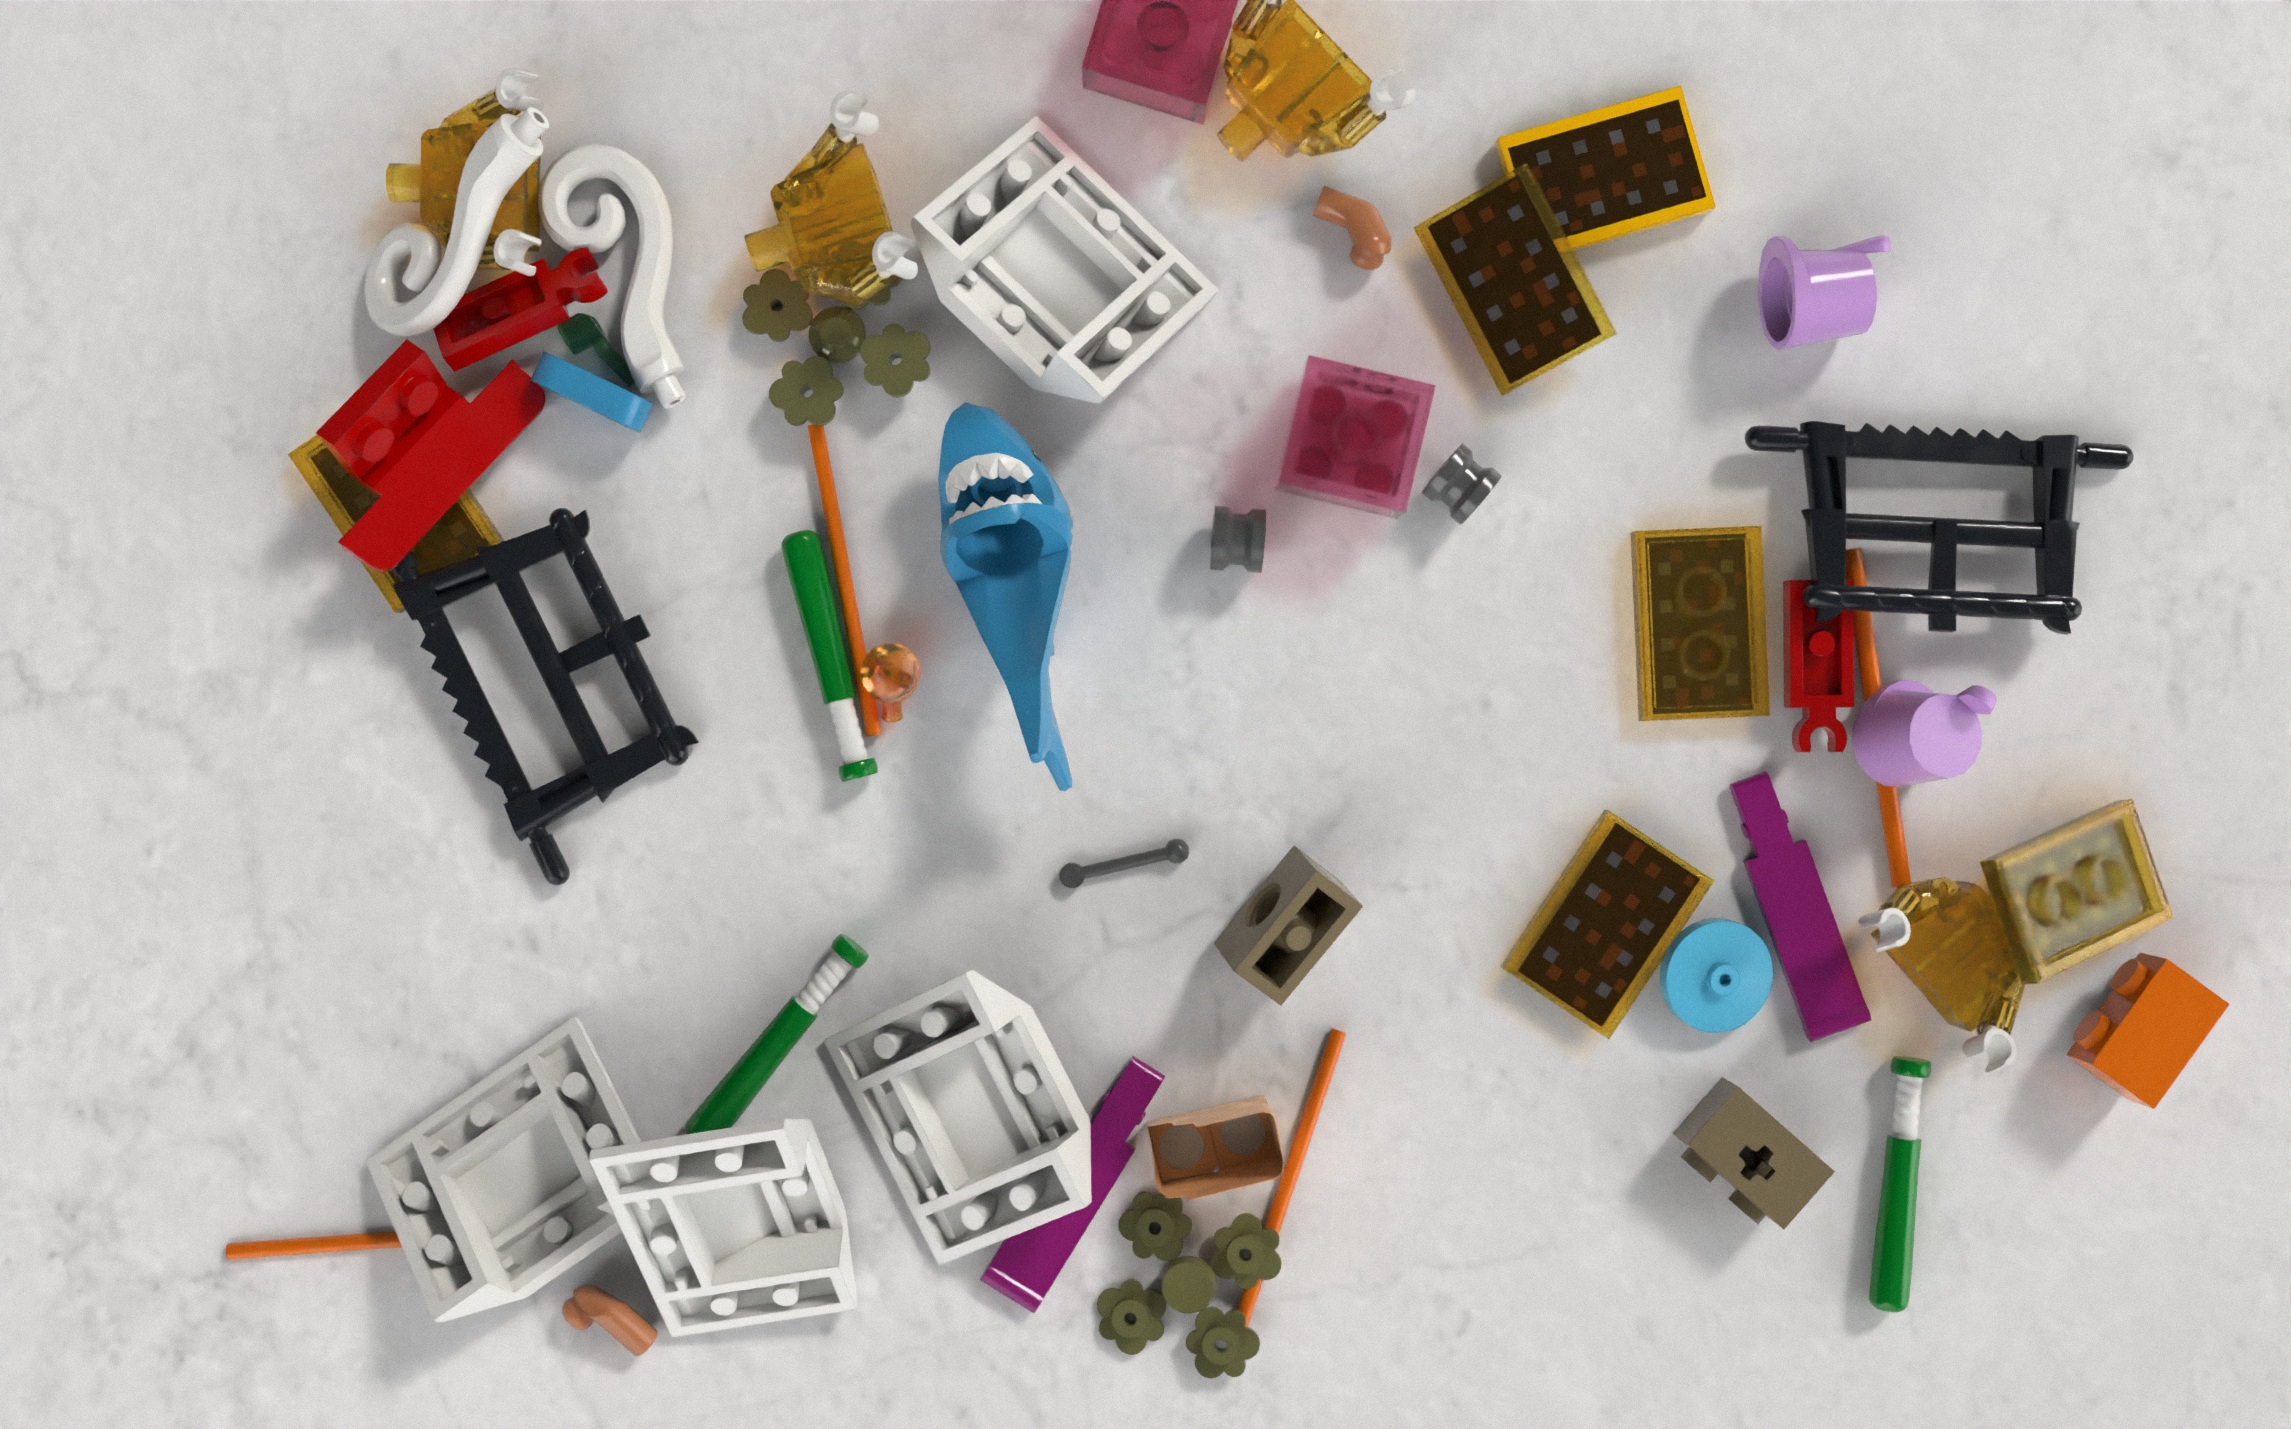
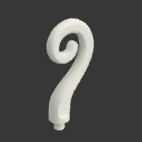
(488, 175)
(644, 338)

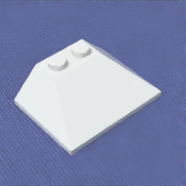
(1055, 267)
(969, 1113)
(501, 1179)
(733, 1224)

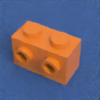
(2146, 1028)

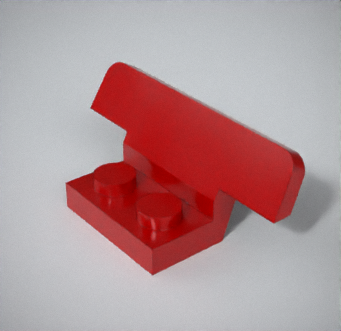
(421, 447)

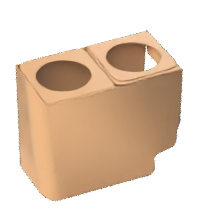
(1234, 1169)

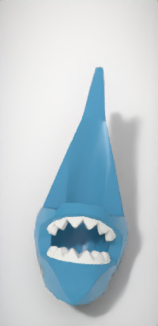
(1011, 559)

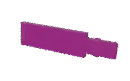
(1798, 915)
(1033, 1259)

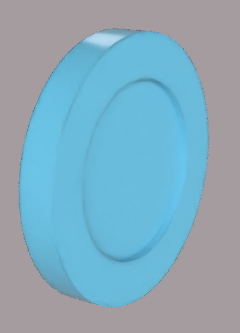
(1716, 975)

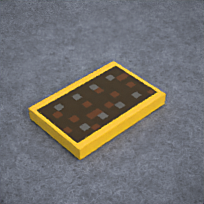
(1616, 167)

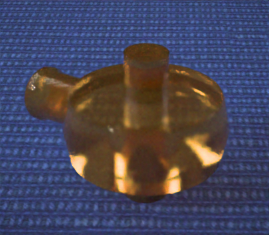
(890, 675)

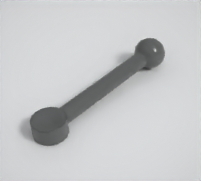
(1073, 874)

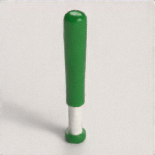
(824, 637)
(764, 1056)
(1897, 1207)

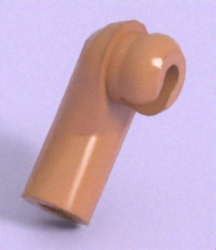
(1362, 222)
(612, 1315)

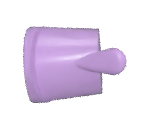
(1817, 292)
(1919, 735)

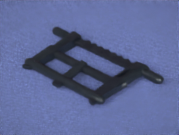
(2051, 533)
(501, 565)

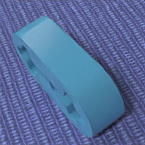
(592, 392)

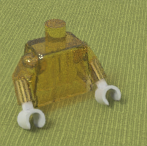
(1297, 86)
(442, 162)
(835, 216)
(1957, 957)

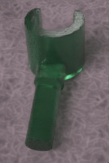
(585, 332)

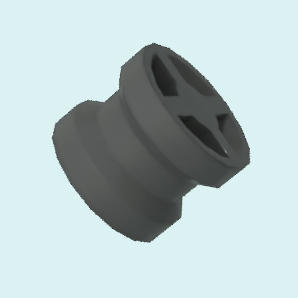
(1461, 484)
(1238, 539)

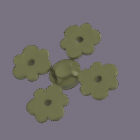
(836, 337)
(1189, 1284)

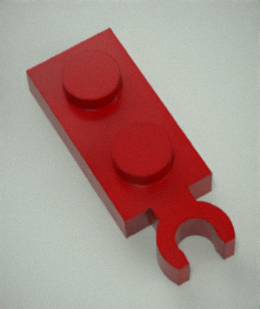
(516, 308)
(1816, 668)

